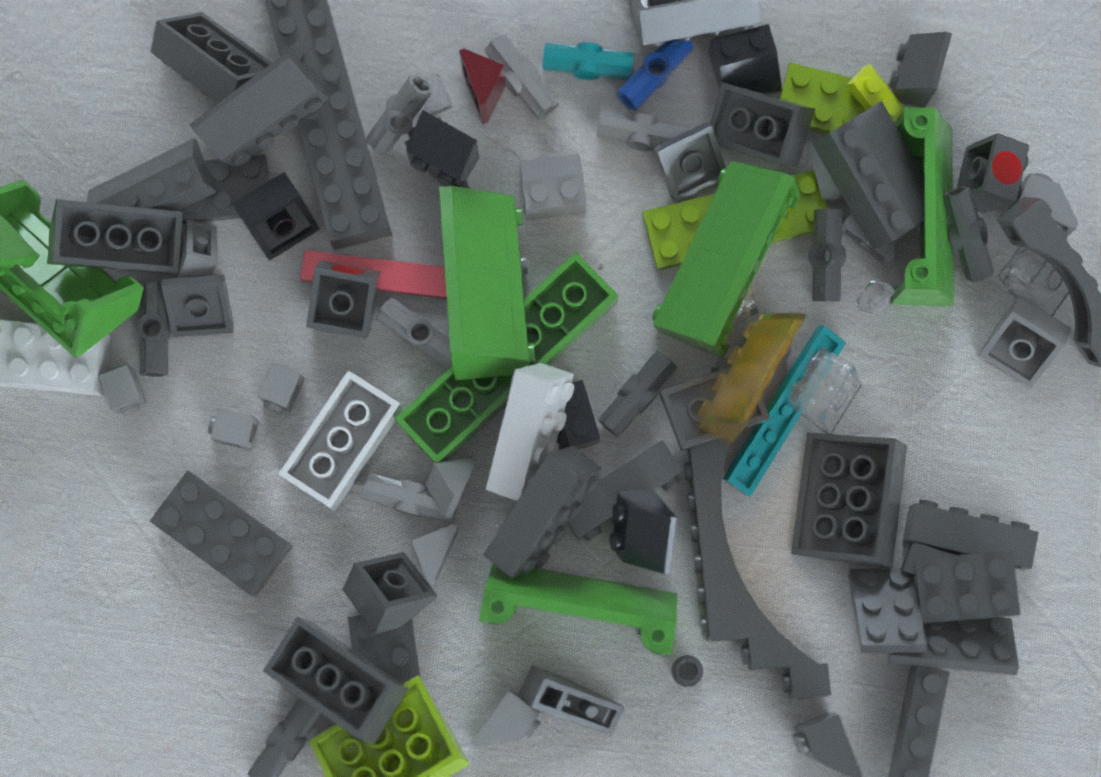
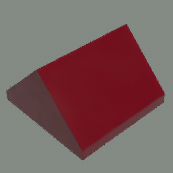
(484, 80)

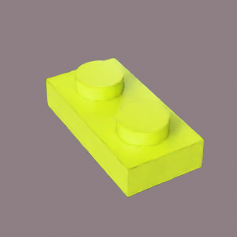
(871, 89)

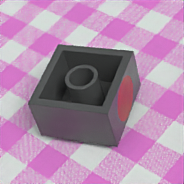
(994, 171)
(343, 299)

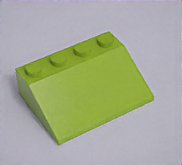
(410, 745)

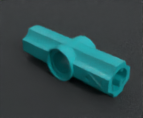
(587, 61)

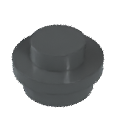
(687, 670)

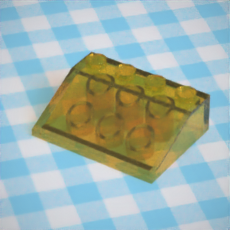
(749, 375)

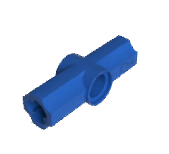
(644, 82)

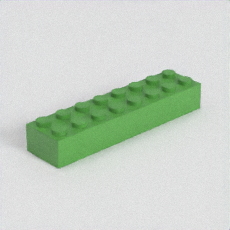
(555, 319)

